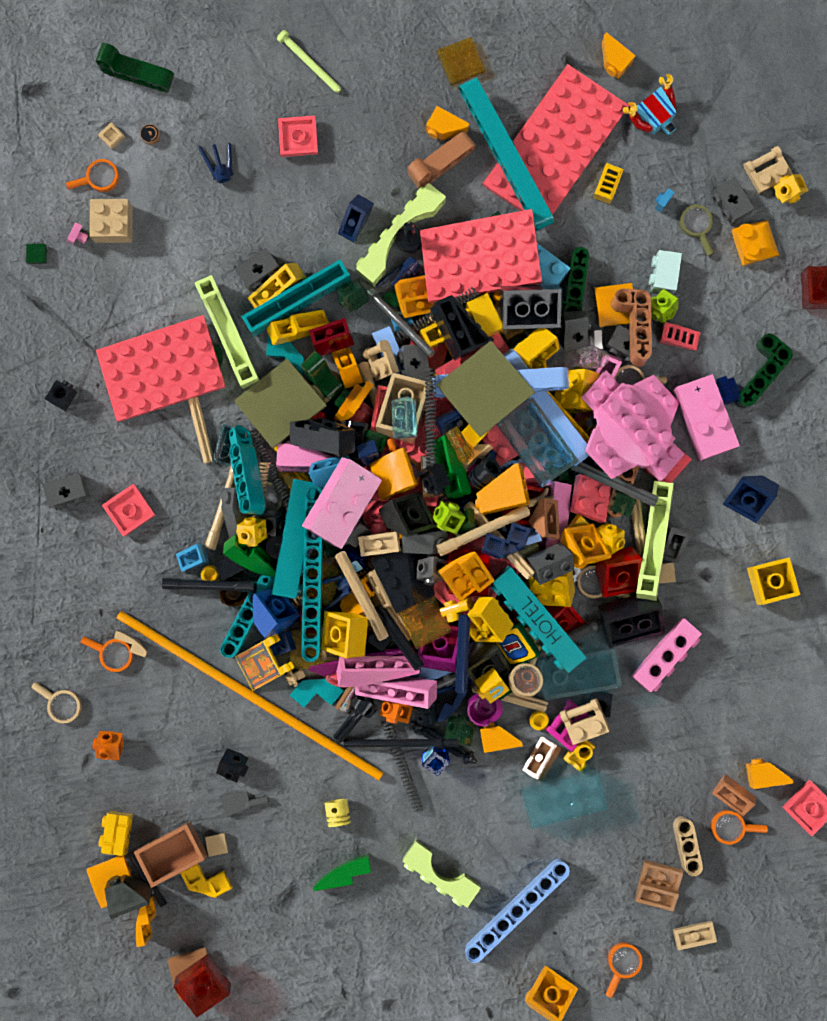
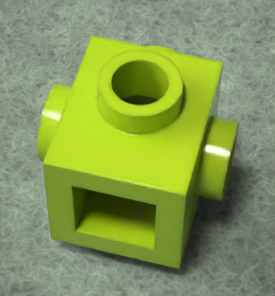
(663, 306)
(448, 517)

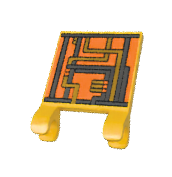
(260, 664)

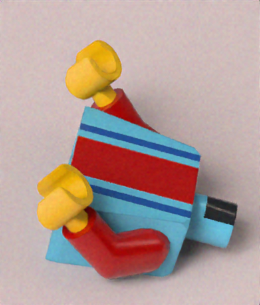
(656, 110)

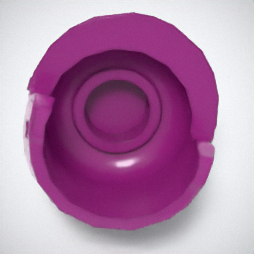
(482, 712)

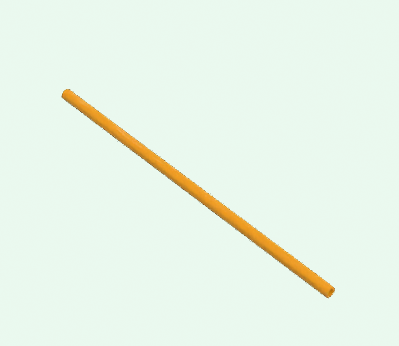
(250, 695)

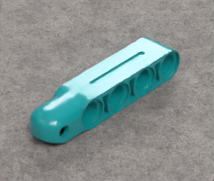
(246, 472)
(247, 625)

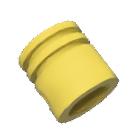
(337, 811)

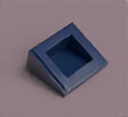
(368, 452)

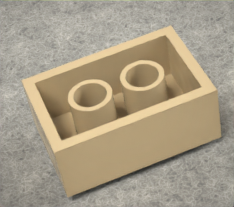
(400, 387)

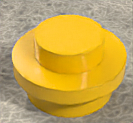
(210, 573)
(539, 720)

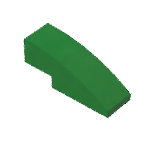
(454, 468)
(251, 558)
(343, 874)

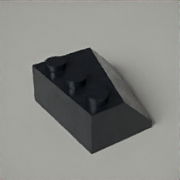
(399, 578)

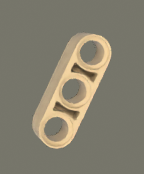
(692, 854)

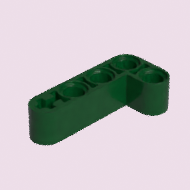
(132, 69)
(574, 284)
(319, 374)
(762, 375)

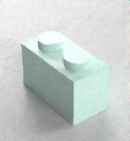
(666, 271)

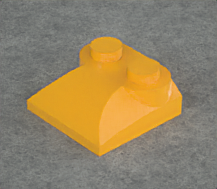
(754, 242)
(585, 545)
(551, 995)

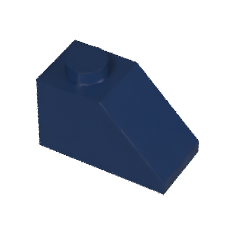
(355, 217)

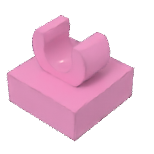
(75, 234)

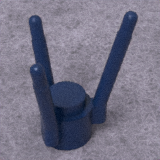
(221, 172)
(407, 268)
(343, 587)

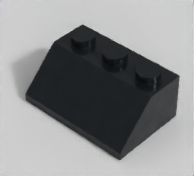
(530, 306)
(631, 620)

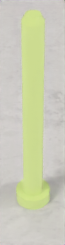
(284, 37)

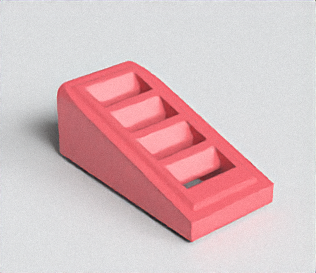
(676, 328)

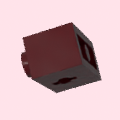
(331, 337)

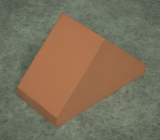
(546, 518)

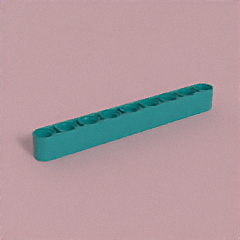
(505, 152)
(308, 582)

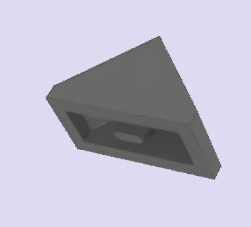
(675, 544)

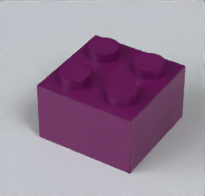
(441, 653)

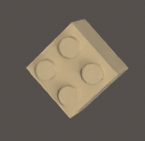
(111, 220)

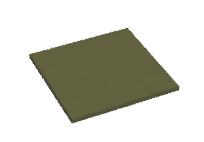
(485, 388)
(277, 401)

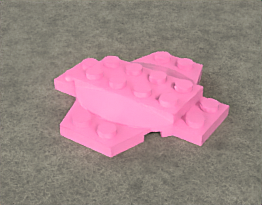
(632, 426)

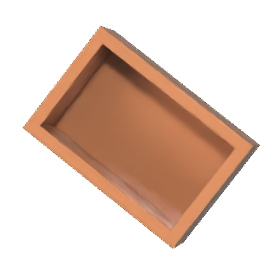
(171, 854)

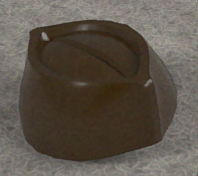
(232, 598)

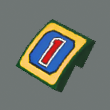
(518, 646)

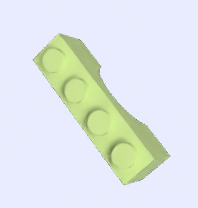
(461, 888)

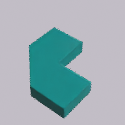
(285, 351)
(309, 688)

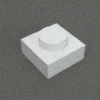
(596, 339)

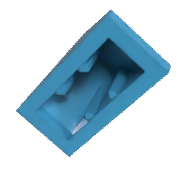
(193, 557)

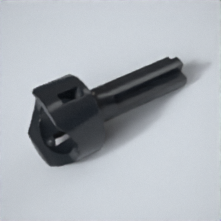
(409, 238)
(361, 708)

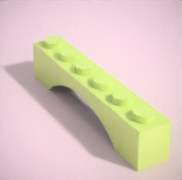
(424, 206)
(227, 332)
(655, 542)

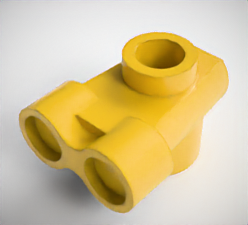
(453, 609)
(578, 757)

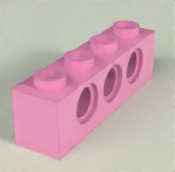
(668, 643)

